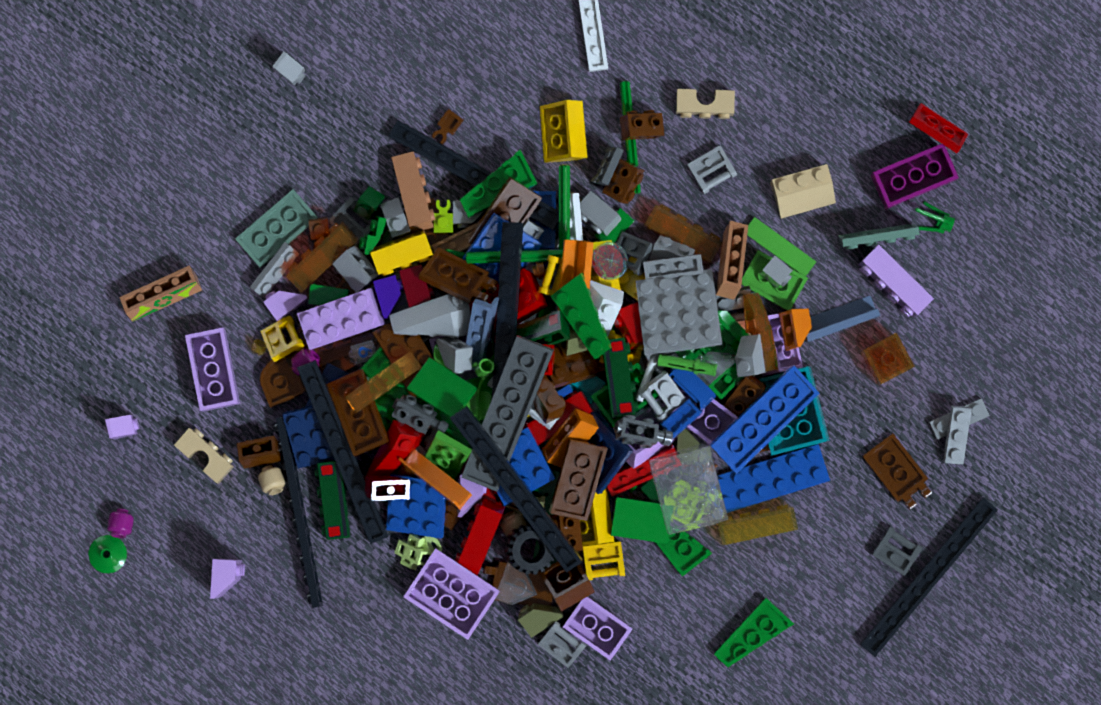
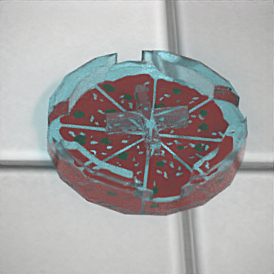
(609, 260)

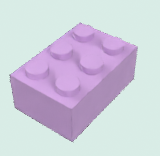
(597, 627)

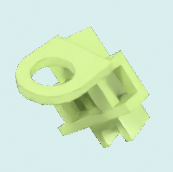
(420, 546)

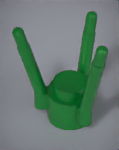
(944, 220)

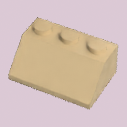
(803, 191)

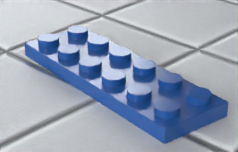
(764, 419)
(773, 478)

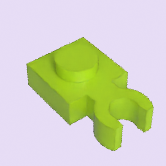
(443, 220)

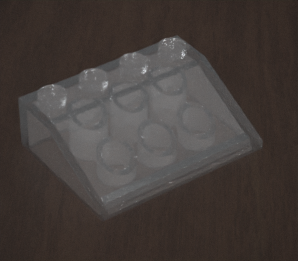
(688, 489)

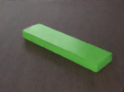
(780, 247)

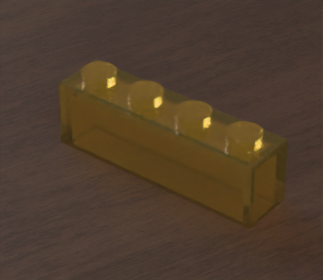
(758, 525)

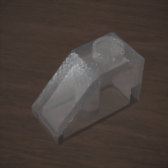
(723, 361)

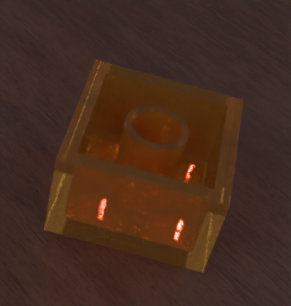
(887, 359)

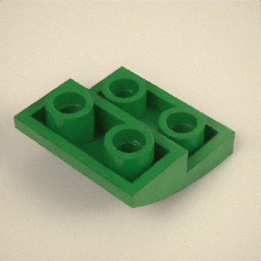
(369, 241)

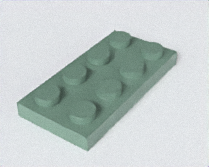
(278, 225)
(871, 237)

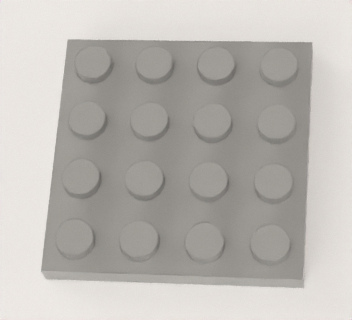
(678, 313)

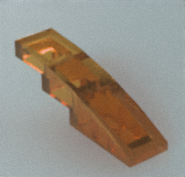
(758, 323)
(383, 382)

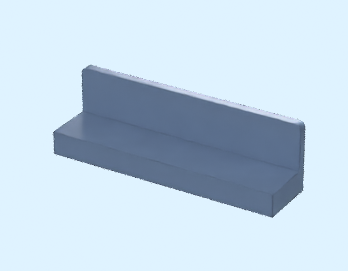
(842, 318)
(481, 328)

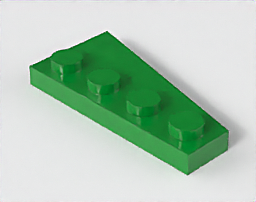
(484, 193)
(578, 308)
(684, 552)

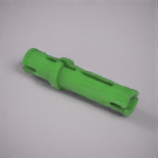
(687, 365)

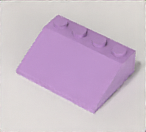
(451, 594)

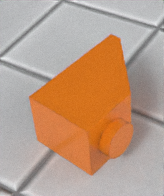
(795, 327)

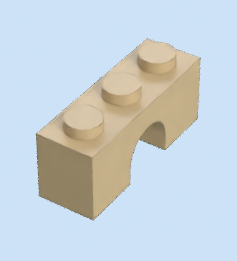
(689, 105)
(218, 464)

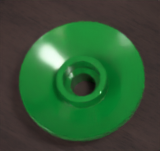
(117, 554)

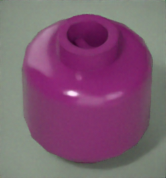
(302, 357)
(120, 523)

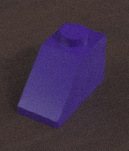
(388, 293)

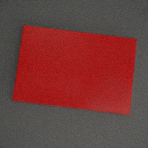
(938, 128)

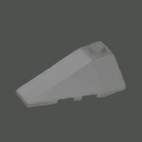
(438, 317)

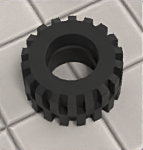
(513, 551)

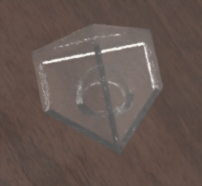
(514, 586)

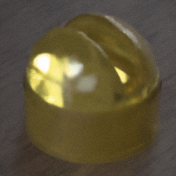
(258, 349)

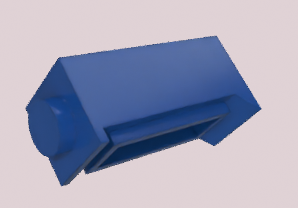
(693, 387)

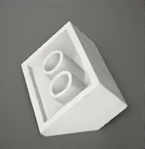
(608, 303)

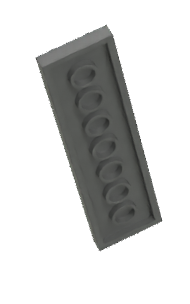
(510, 405)

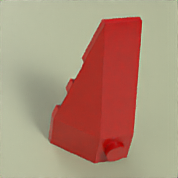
(402, 443)

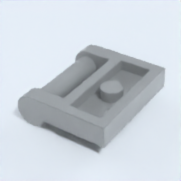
(709, 163)
(667, 391)
(560, 649)

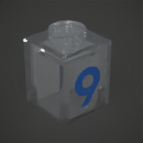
(362, 352)

